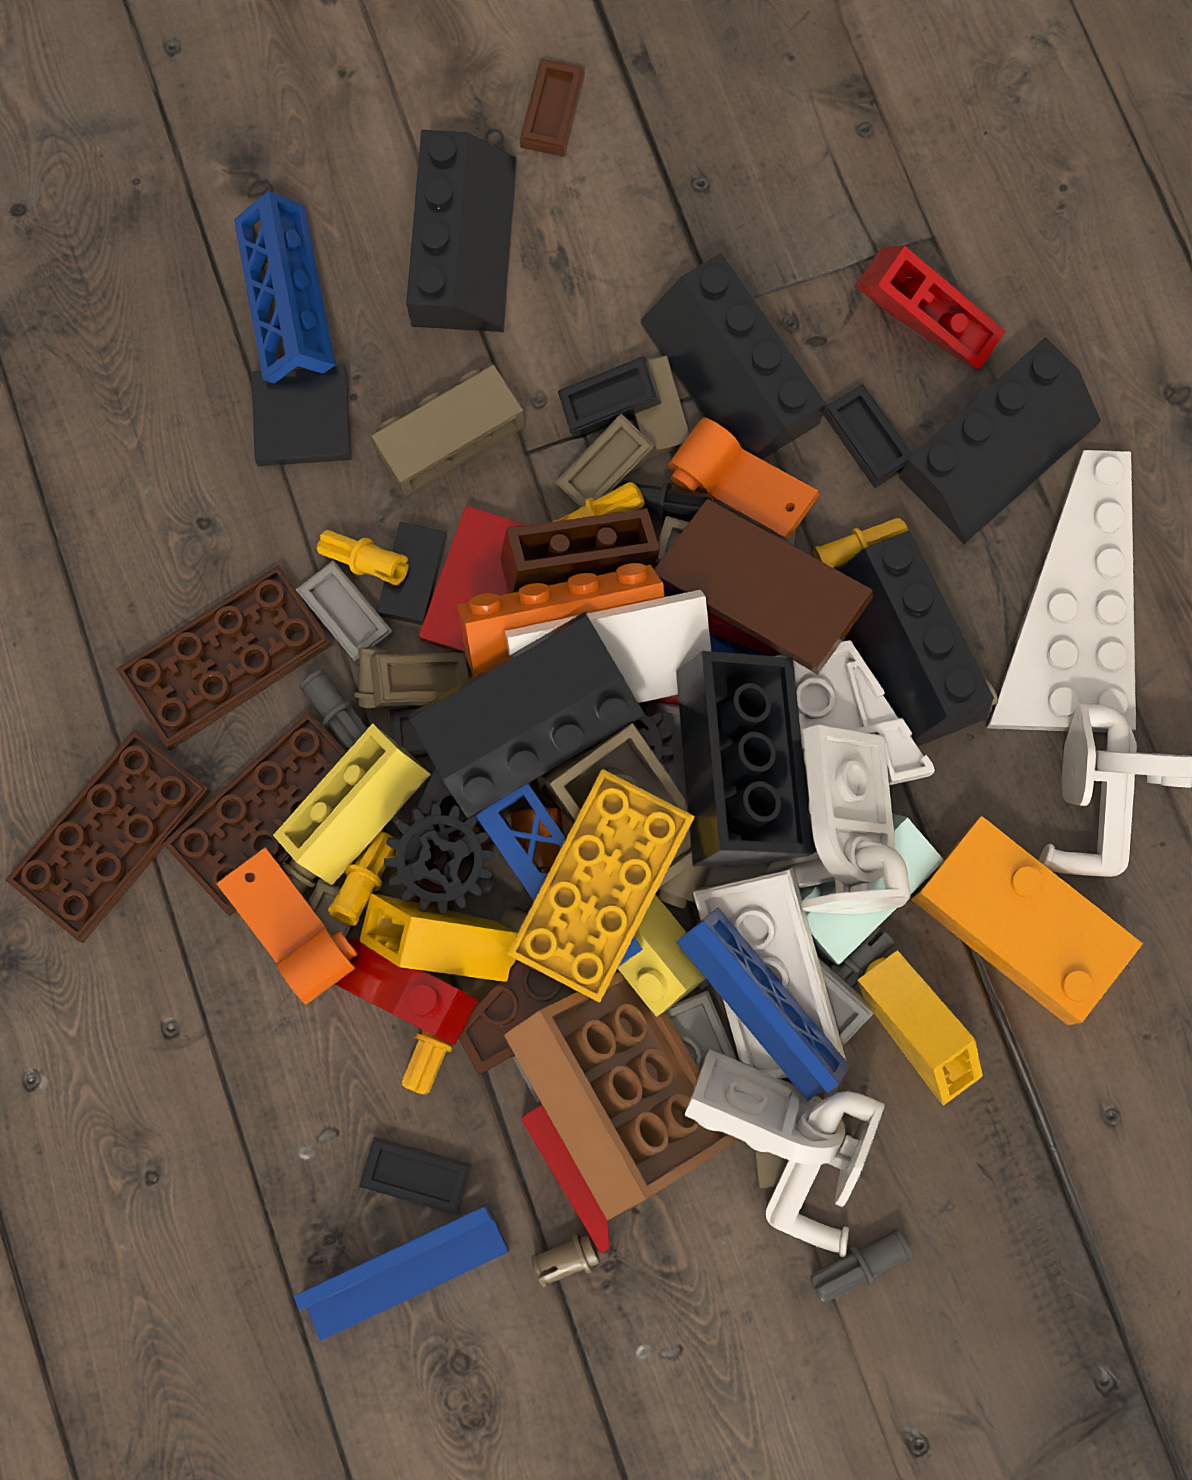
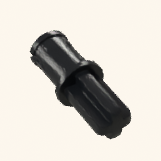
(671, 502)

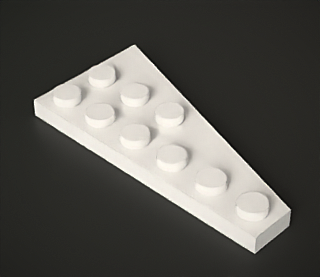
(1081, 612)

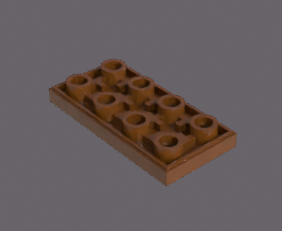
(764, 585)
(223, 657)
(254, 806)
(107, 836)

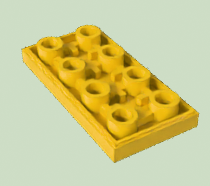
(601, 885)

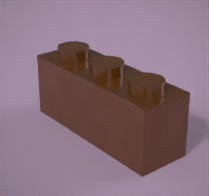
(576, 546)

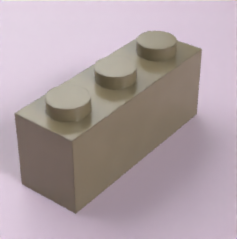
(448, 429)

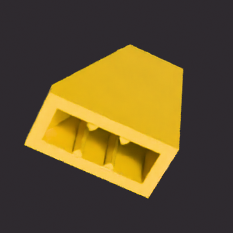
(437, 941)
(922, 1026)

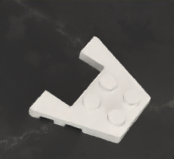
(852, 699)

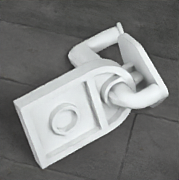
(1117, 772)
(849, 824)
(779, 1120)

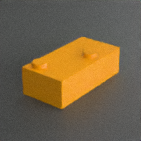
(1027, 922)

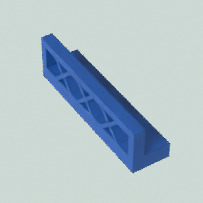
(292, 281)
(515, 852)
(764, 1005)
(403, 1272)

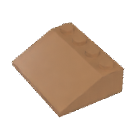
(616, 1092)

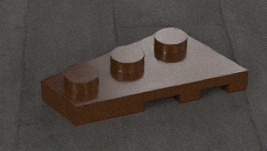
(504, 1009)

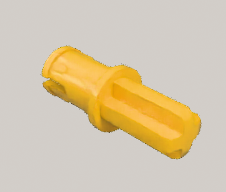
(619, 500)
(844, 549)
(364, 557)
(361, 881)
(425, 1063)

